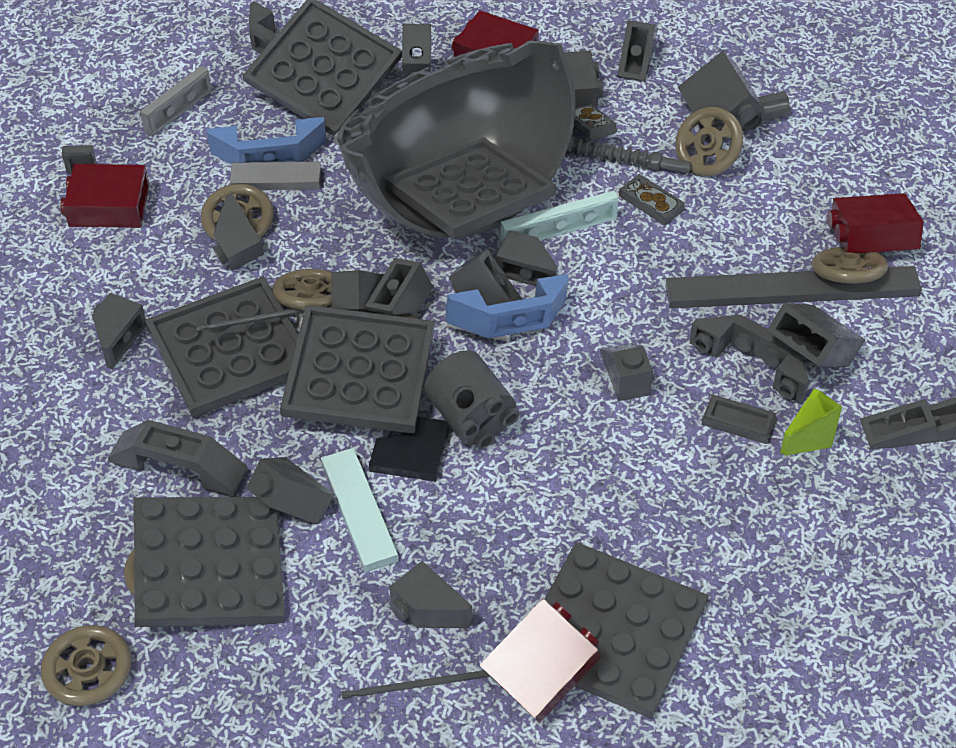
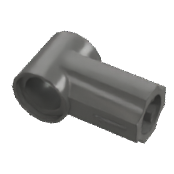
(775, 106)

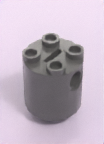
(470, 398)

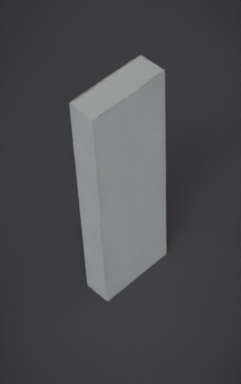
(176, 101)
(278, 175)

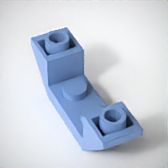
(310, 136)
(472, 314)

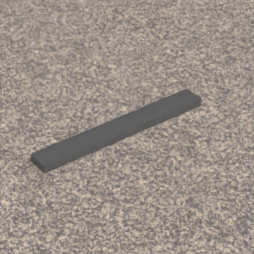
(785, 288)

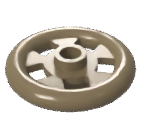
(724, 158)
(257, 200)
(849, 267)
(308, 286)
(80, 639)

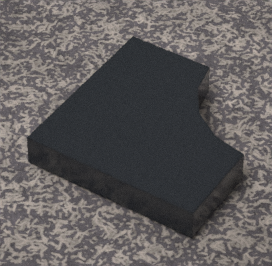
(410, 453)

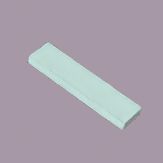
(565, 217)
(359, 510)

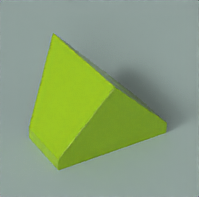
(813, 425)

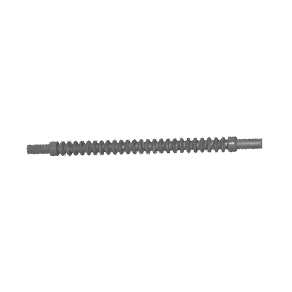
(654, 161)

